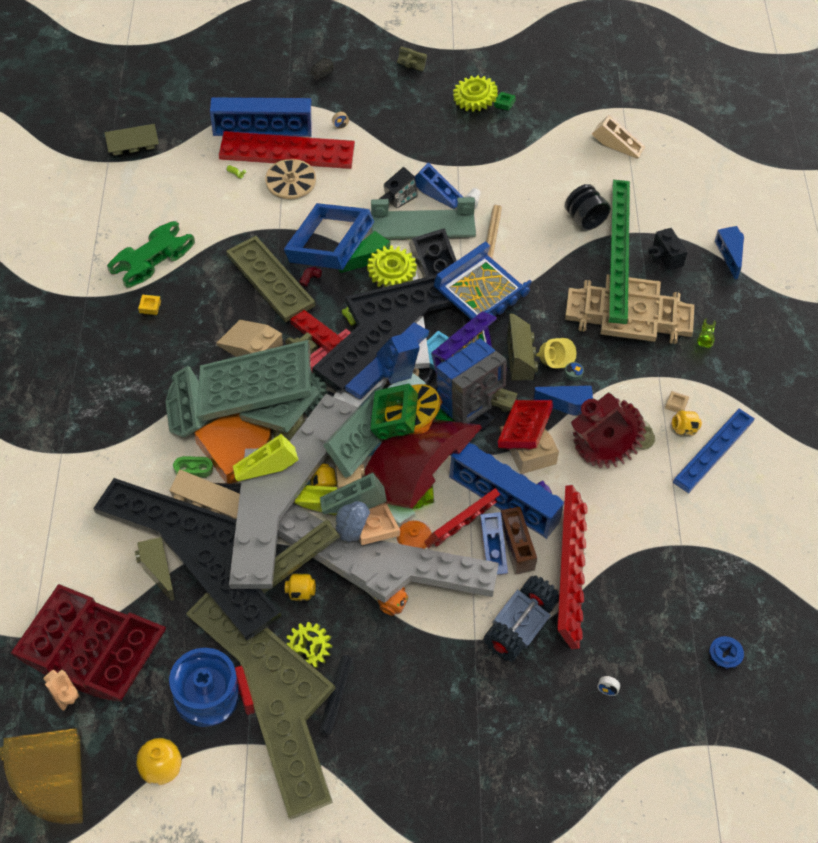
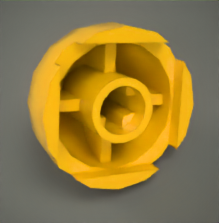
(159, 761)

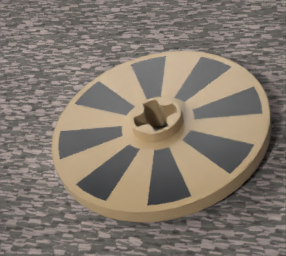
(281, 182)

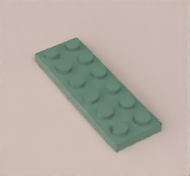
(353, 439)

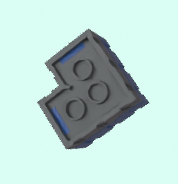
(470, 381)

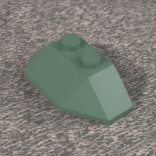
(182, 403)

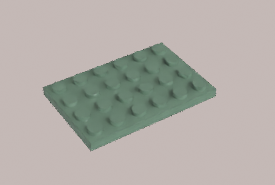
(254, 381)

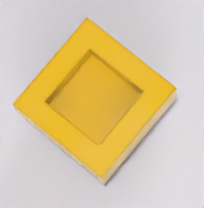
(149, 304)

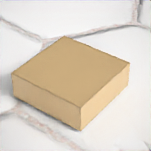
(676, 402)

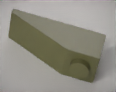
(154, 563)

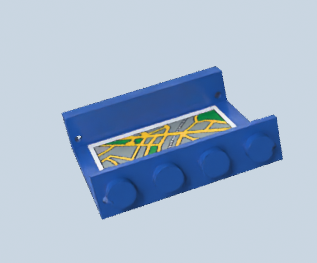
(480, 284)

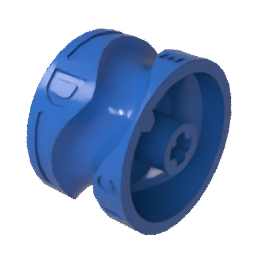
(204, 687)

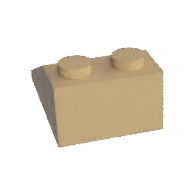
(249, 338)
(537, 458)

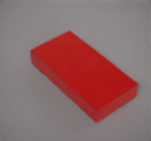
(244, 691)

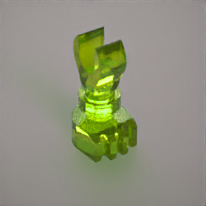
(706, 338)

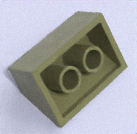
(131, 139)
(520, 349)

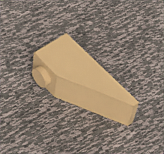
(614, 136)

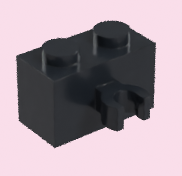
(668, 248)

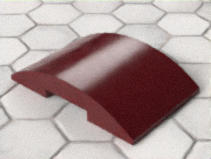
(409, 461)
(88, 642)

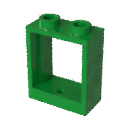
(401, 394)

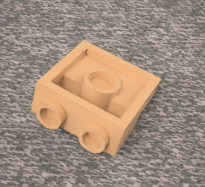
(379, 525)

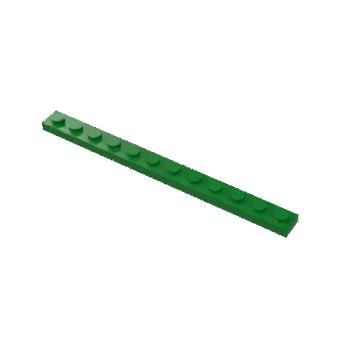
(619, 252)

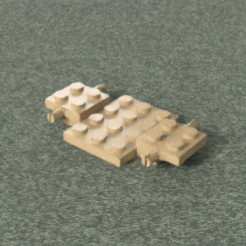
(646, 311)

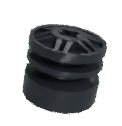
(587, 207)

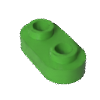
(194, 465)

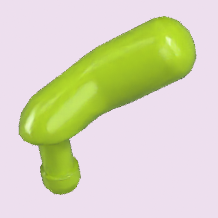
(236, 171)
(345, 312)

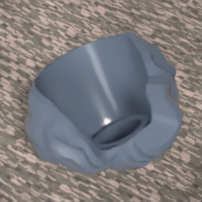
(351, 520)

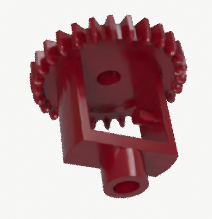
(608, 431)

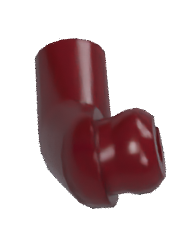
(309, 273)

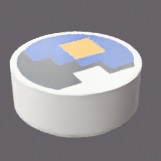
(608, 686)

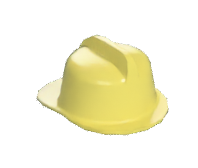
(557, 352)

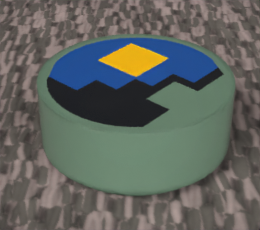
(574, 371)

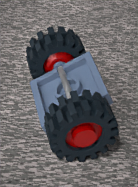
(521, 618)

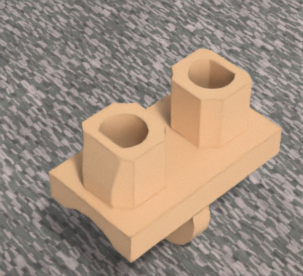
(61, 688)

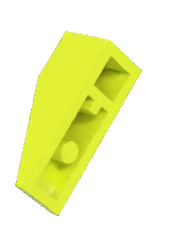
(268, 459)

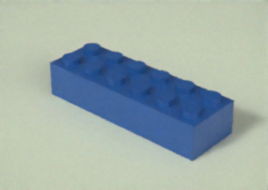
(262, 116)
(483, 473)

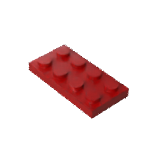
(525, 424)
(462, 519)

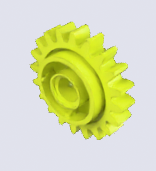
(475, 93)
(391, 266)

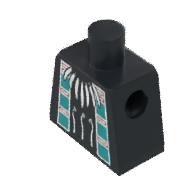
(400, 188)

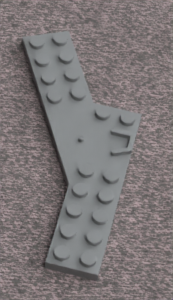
(387, 567)

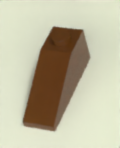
(518, 540)

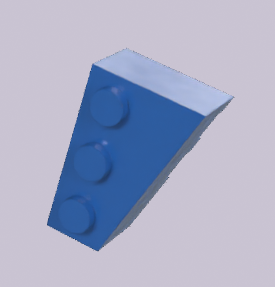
(399, 357)

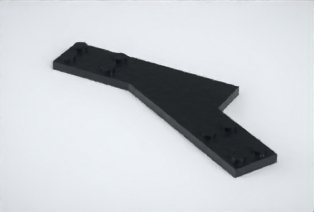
(379, 317)

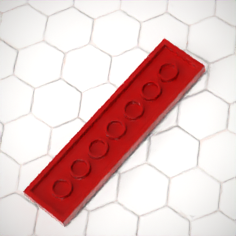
(275, 148)
(572, 566)

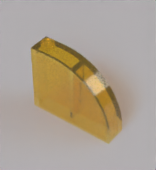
(46, 774)

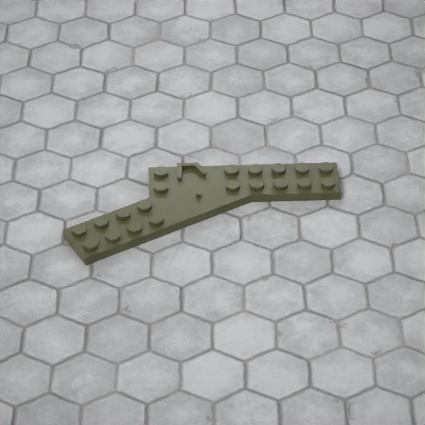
(284, 697)

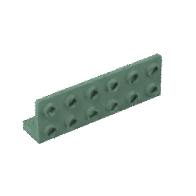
(420, 222)

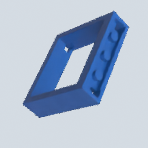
(338, 259)

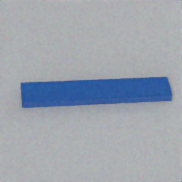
(373, 373)
(713, 451)

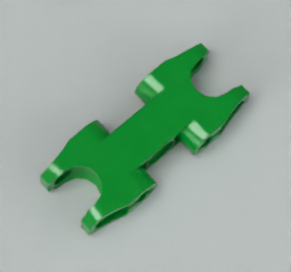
(141, 261)

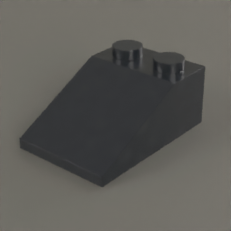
(432, 252)

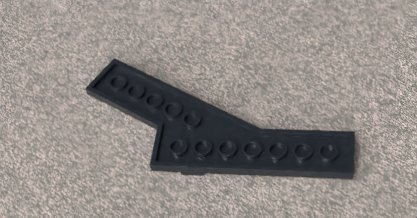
(200, 541)

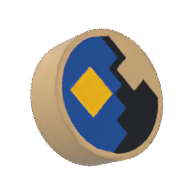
(340, 120)

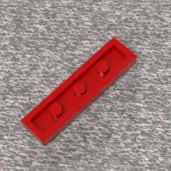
(320, 333)

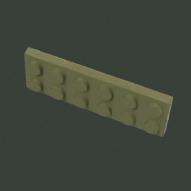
(270, 278)

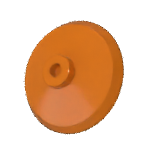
(414, 534)

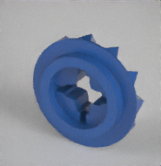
(724, 643)

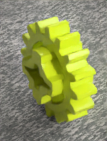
(317, 642)

